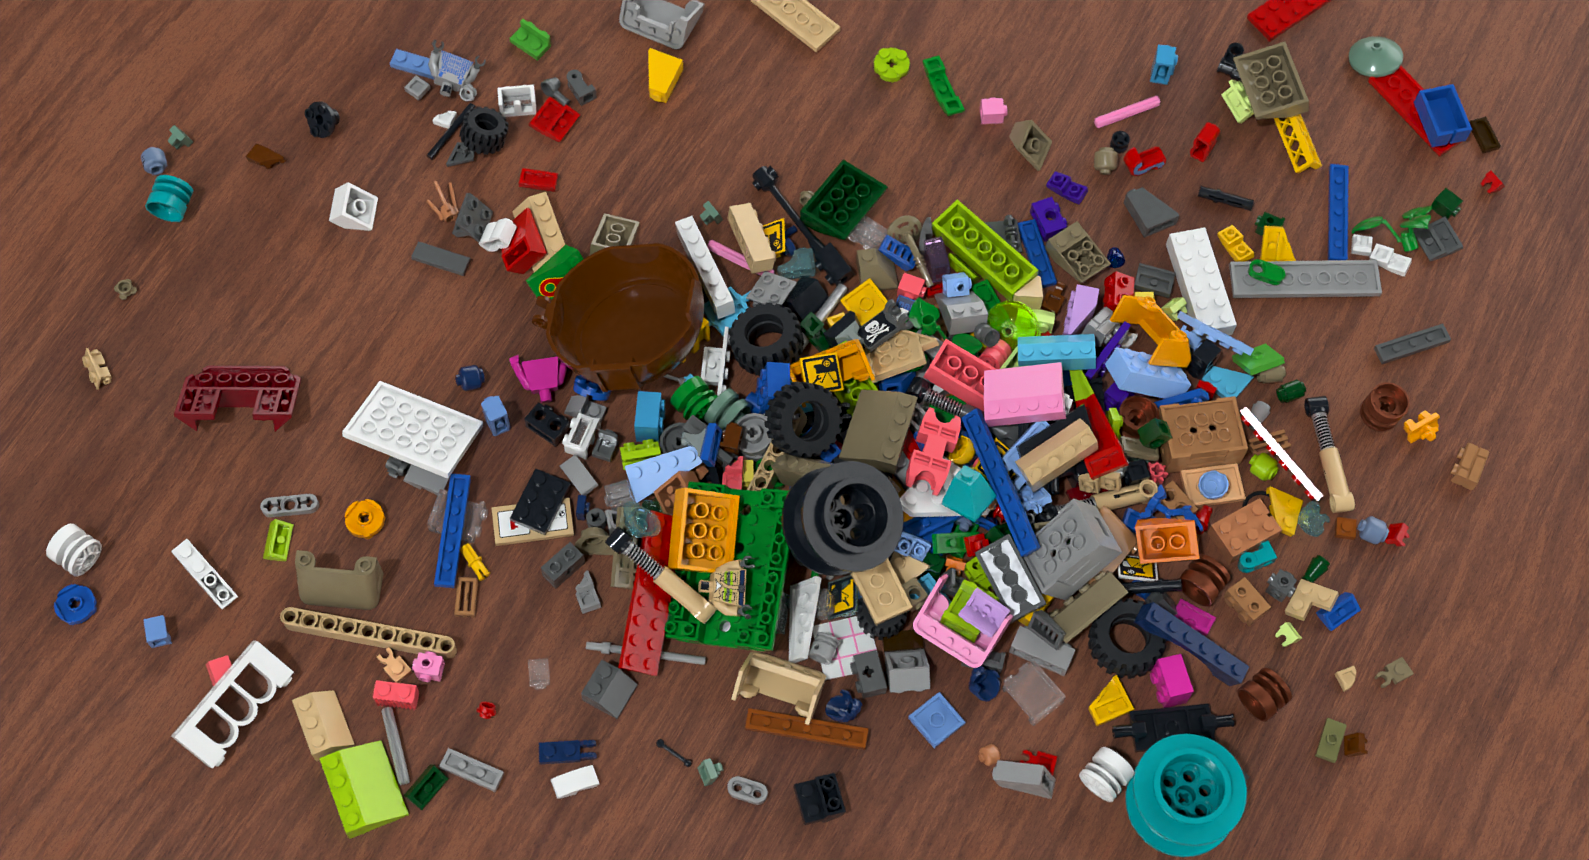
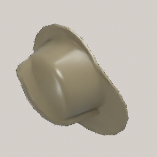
(593, 542)

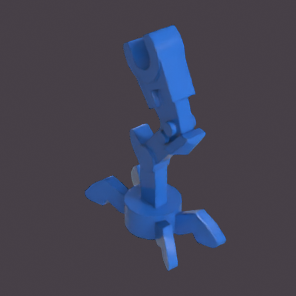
(1155, 504)

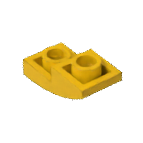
(1234, 244)

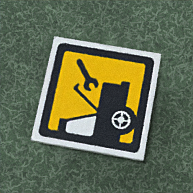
(1132, 569)

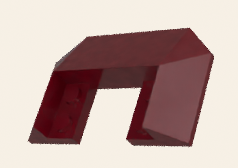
(265, 388)

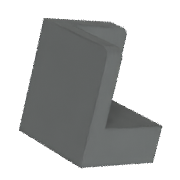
(1163, 601)

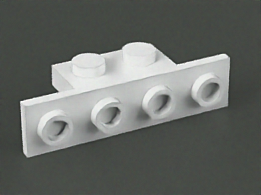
(714, 364)

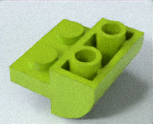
(635, 453)

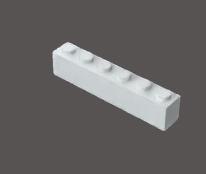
(705, 267)

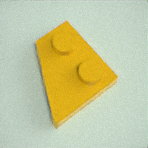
(1275, 245)
(1110, 703)

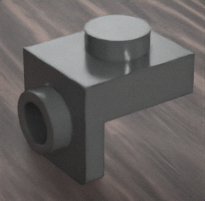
(605, 445)
(952, 583)

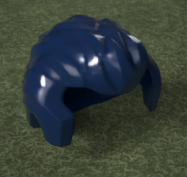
(984, 683)
(843, 707)

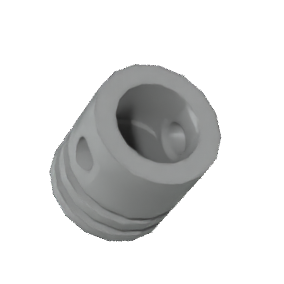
(823, 648)

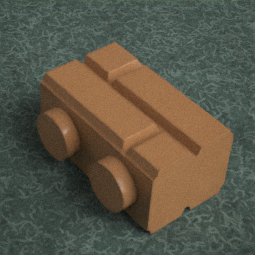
(1469, 466)

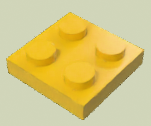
(865, 301)

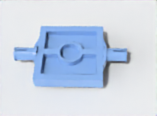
(1035, 500)

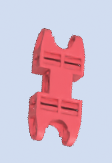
(930, 463)

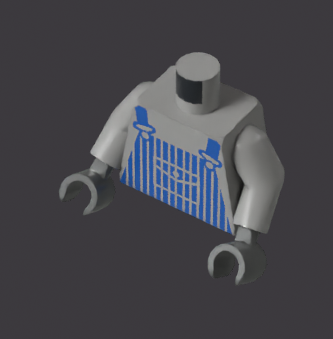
(450, 70)

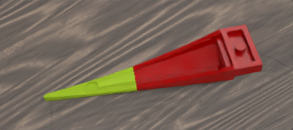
(1110, 451)

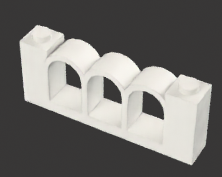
(197, 742)

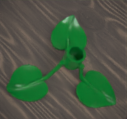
(1416, 217)
(926, 315)

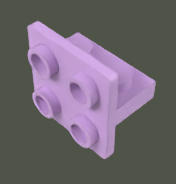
(984, 612)

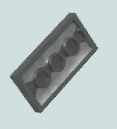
(1010, 577)

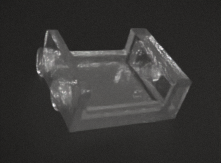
(474, 515)
(1034, 692)

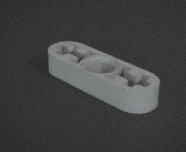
(303, 498)

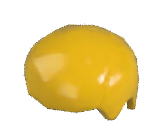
(963, 451)

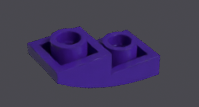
(1063, 186)

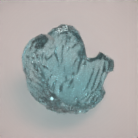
(1311, 520)

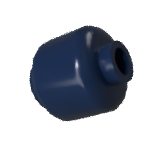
(470, 377)

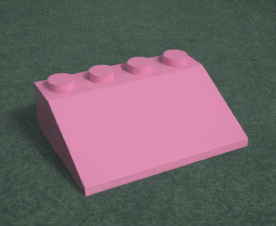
(1024, 394)

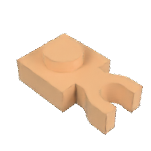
(396, 667)

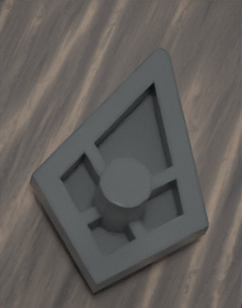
(460, 155)

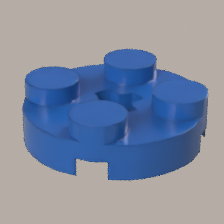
(585, 387)
(75, 615)

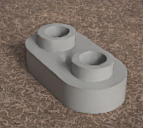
(748, 789)

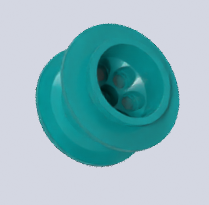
(1176, 826)

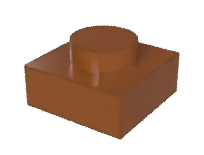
(1345, 528)

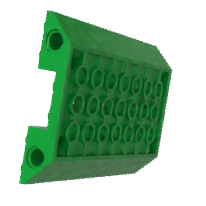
(765, 542)

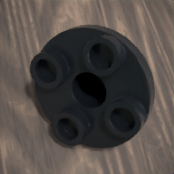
(321, 119)

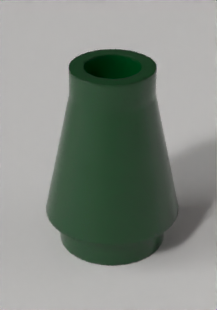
(1316, 568)

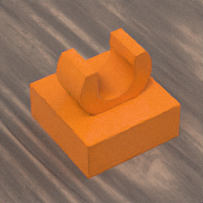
(956, 563)

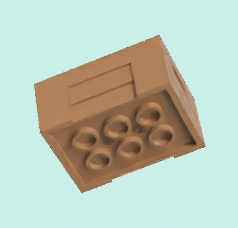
(1204, 447)

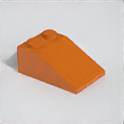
(1166, 540)

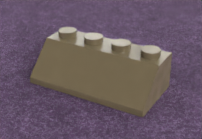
(1088, 604)

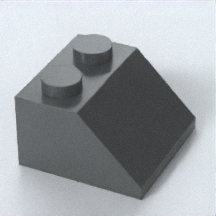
(608, 689)

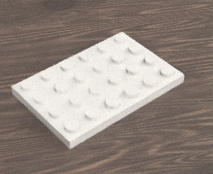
(413, 429)

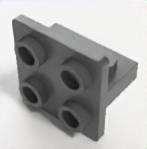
(472, 218)

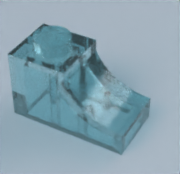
(800, 265)

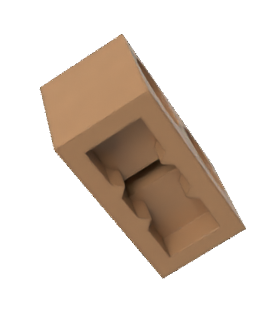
(1178, 499)

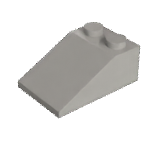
(962, 312)

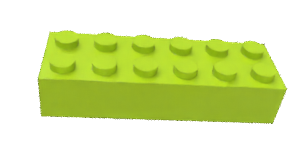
(983, 250)

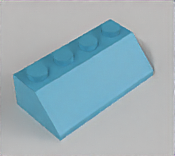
(1074, 351)

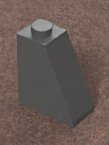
(1149, 212)

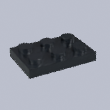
(540, 501)

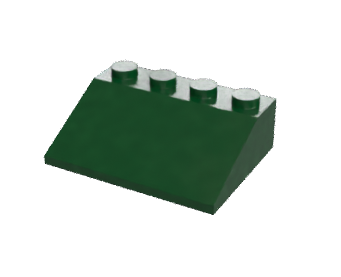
(842, 201)

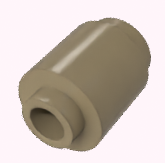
(1272, 375)

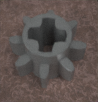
(396, 467)

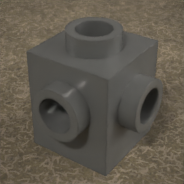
(1281, 585)

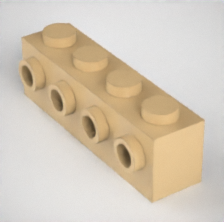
(751, 238)

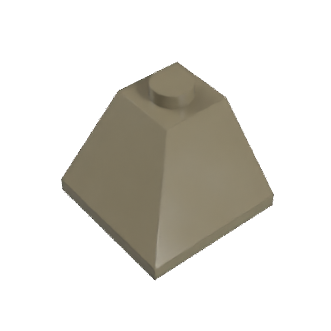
(1030, 142)
(877, 267)

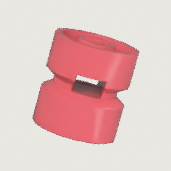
(997, 354)

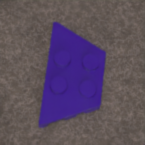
(1101, 360)

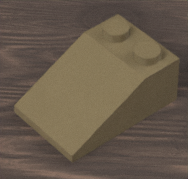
(614, 232)

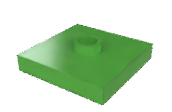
(1261, 359)

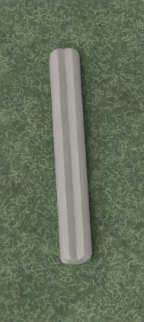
(395, 746)

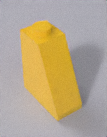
(663, 74)

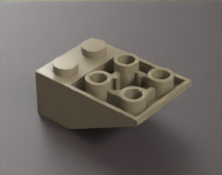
(1076, 253)

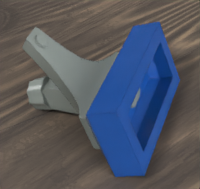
(705, 443)

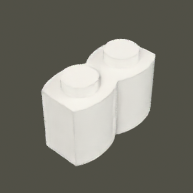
(497, 235)

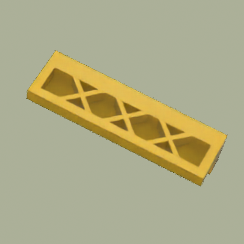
(1305, 143)

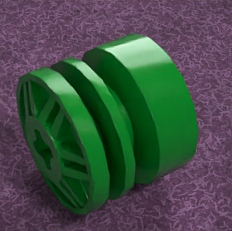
(693, 398)

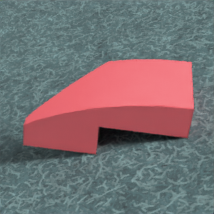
(733, 474)

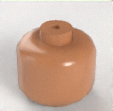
(989, 754)

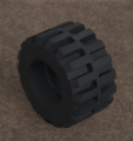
(484, 130)
(883, 629)

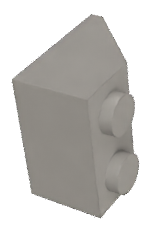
(907, 670)

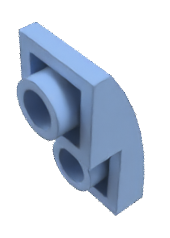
(912, 546)

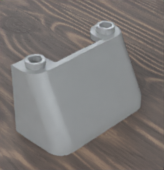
(660, 20)

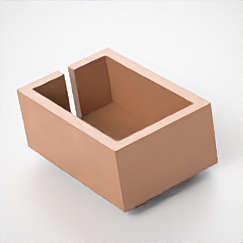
(1244, 531)

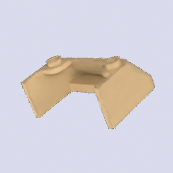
(781, 681)

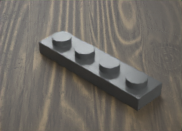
(1412, 343)

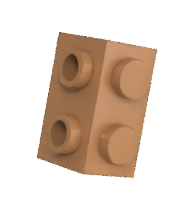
(1246, 602)

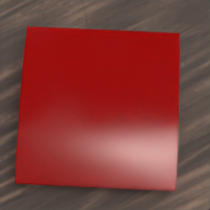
(554, 119)

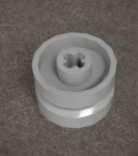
(754, 439)

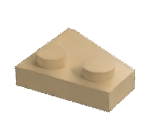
(907, 567)

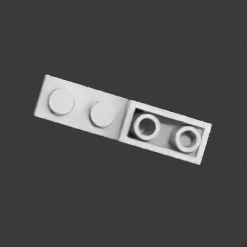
(204, 574)

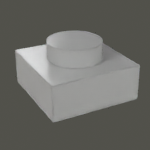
(417, 87)

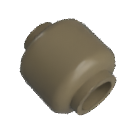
(1105, 160)

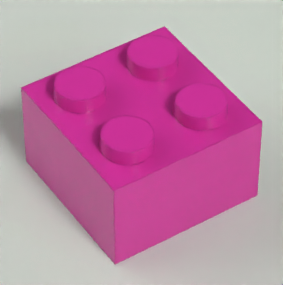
(1171, 681)

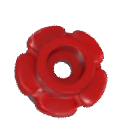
(486, 710)

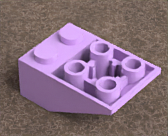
(1080, 309)

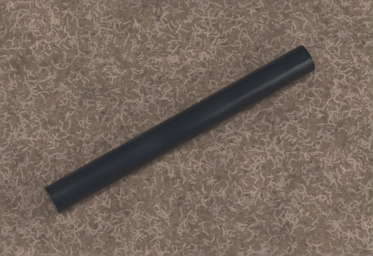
(447, 135)

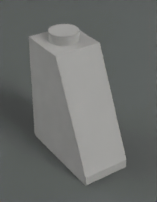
(1024, 778)

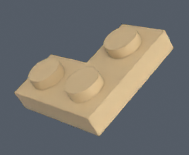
(1308, 595)

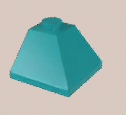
(969, 494)

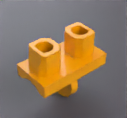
(1424, 428)

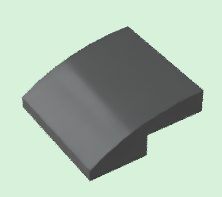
(1438, 239)

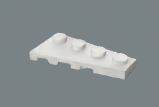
(802, 615)

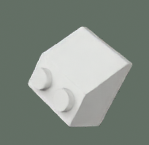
(353, 208)

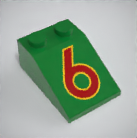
(552, 272)

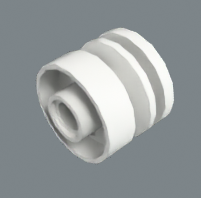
(73, 549)
(1106, 774)

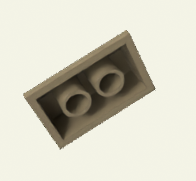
(791, 468)

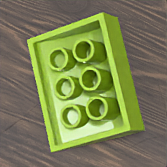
(363, 788)

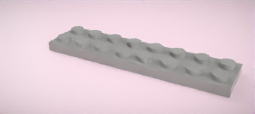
(1310, 279)

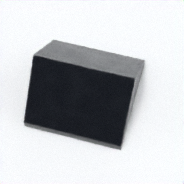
(806, 297)

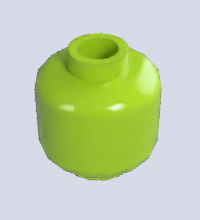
(1263, 466)

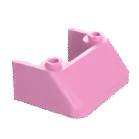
(929, 626)

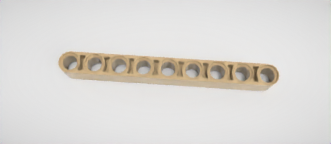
(361, 627)

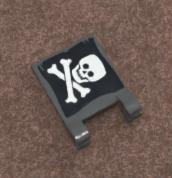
(883, 326)

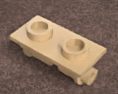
(93, 361)

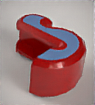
(1144, 161)

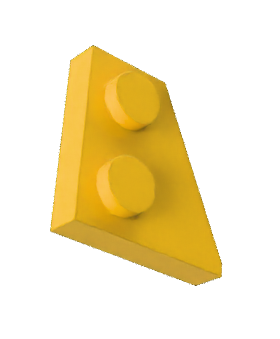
(1284, 509)

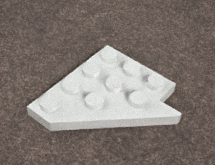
(921, 503)

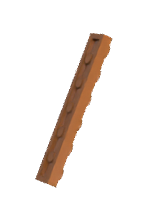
(796, 728)

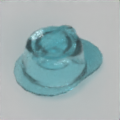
(640, 520)

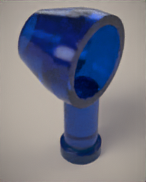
(1115, 257)

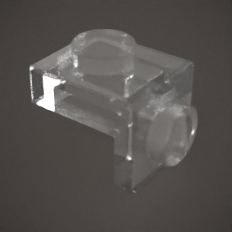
(539, 673)

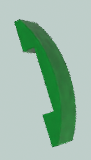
(941, 86)

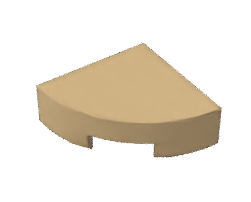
(1346, 677)

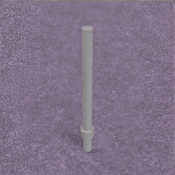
(607, 648)

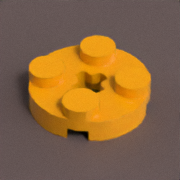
(372, 526)

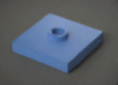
(936, 720)

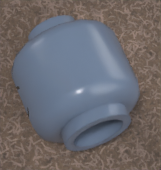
(154, 160)
(1373, 530)

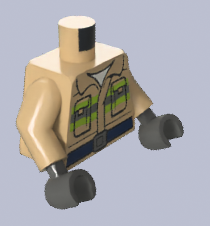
(728, 588)

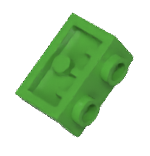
(531, 40)

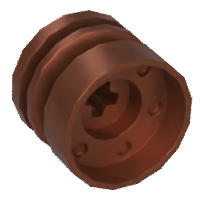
(1384, 406)
(1136, 413)
(1204, 580)
(1264, 694)

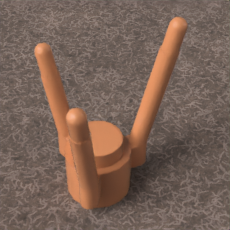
(448, 212)

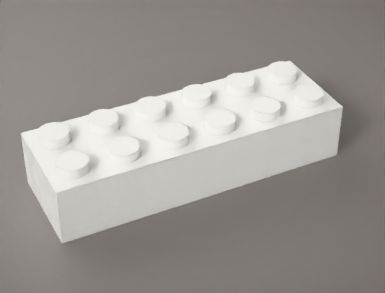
(1200, 280)

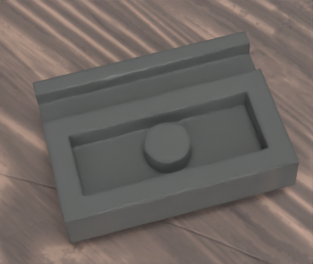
(1154, 280)

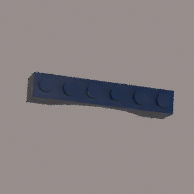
(1167, 626)

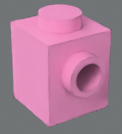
(992, 110)

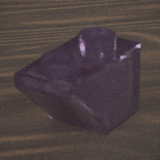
(936, 258)

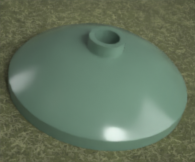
(1375, 56)

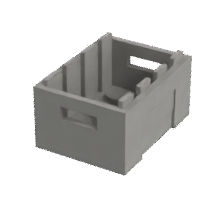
(1075, 564)

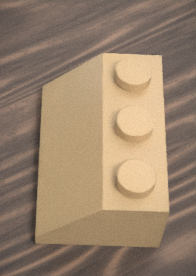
(323, 723)

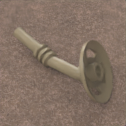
(907, 236)

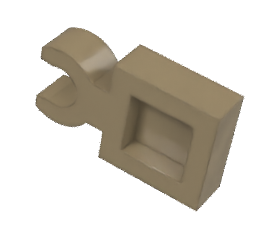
(1395, 671)

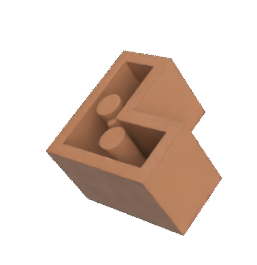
(666, 492)

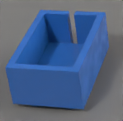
(1442, 115)

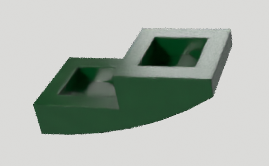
(813, 330)

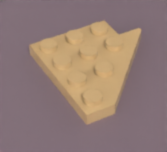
(899, 354)

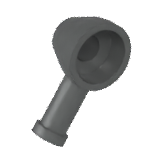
(550, 88)

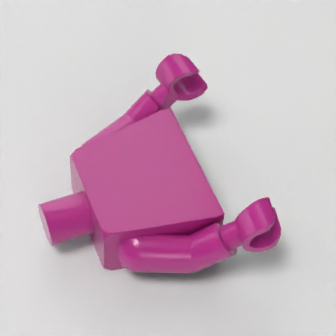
(540, 375)

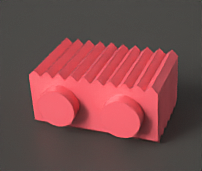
(396, 695)

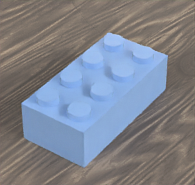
(1136, 375)

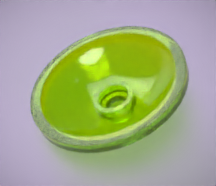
(1016, 317)

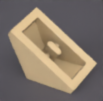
(1031, 294)

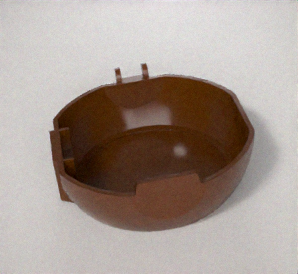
(625, 315)

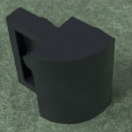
(819, 799)

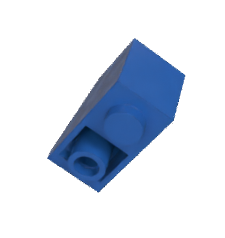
(897, 383)

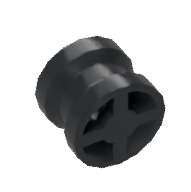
(1120, 137)

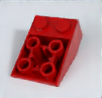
(526, 245)

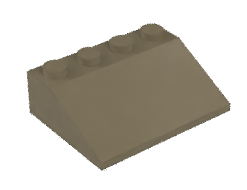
(1272, 82)
(879, 429)

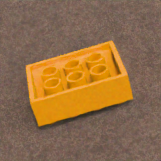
(702, 530)

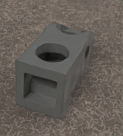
(582, 92)

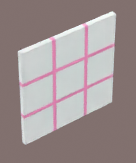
(851, 642)

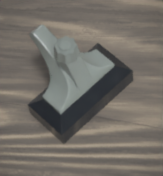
(844, 330)

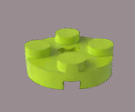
(893, 55)

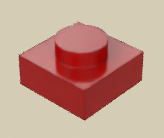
(1208, 387)

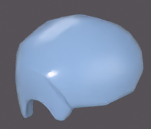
(1213, 485)

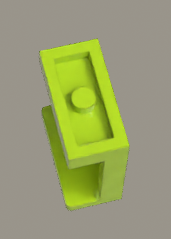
(951, 618)

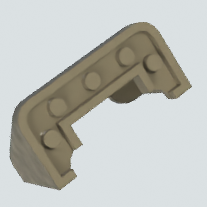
(339, 587)

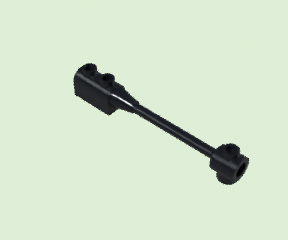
(826, 256)

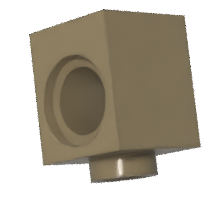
(914, 587)

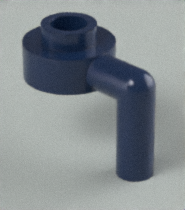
(789, 246)

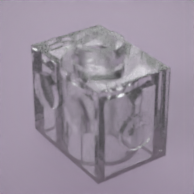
(618, 494)

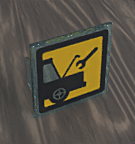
(845, 597)

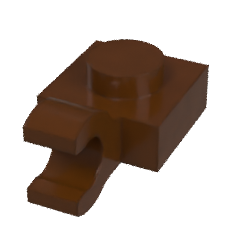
(1054, 300)

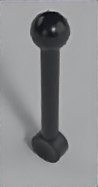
(660, 744)

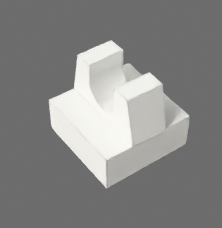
(1361, 245)

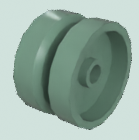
(727, 409)

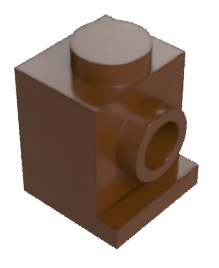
(731, 438)

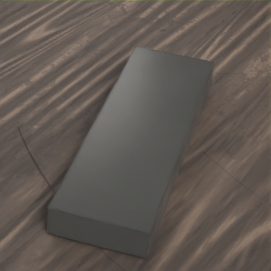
(441, 258)

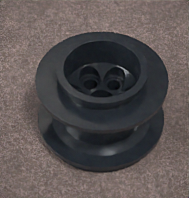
(820, 525)

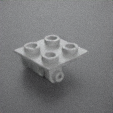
(771, 289)

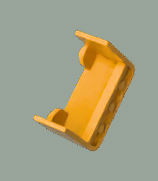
(1172, 342)
(851, 360)

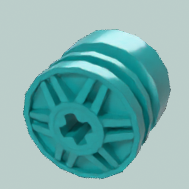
(169, 198)

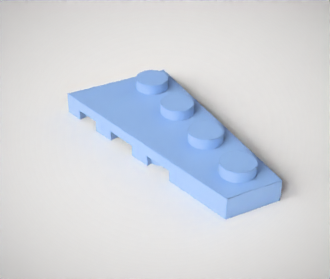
(1214, 335)
(653, 472)

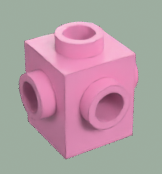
(428, 666)

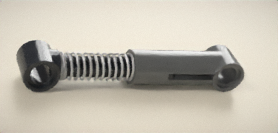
(921, 388)

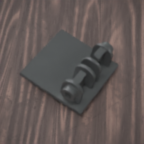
(1008, 231)

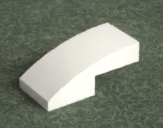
(1391, 261)
(575, 781)

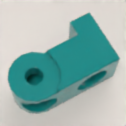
(1258, 559)

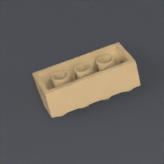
(545, 223)
(1057, 454)

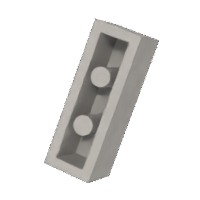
(1033, 648)

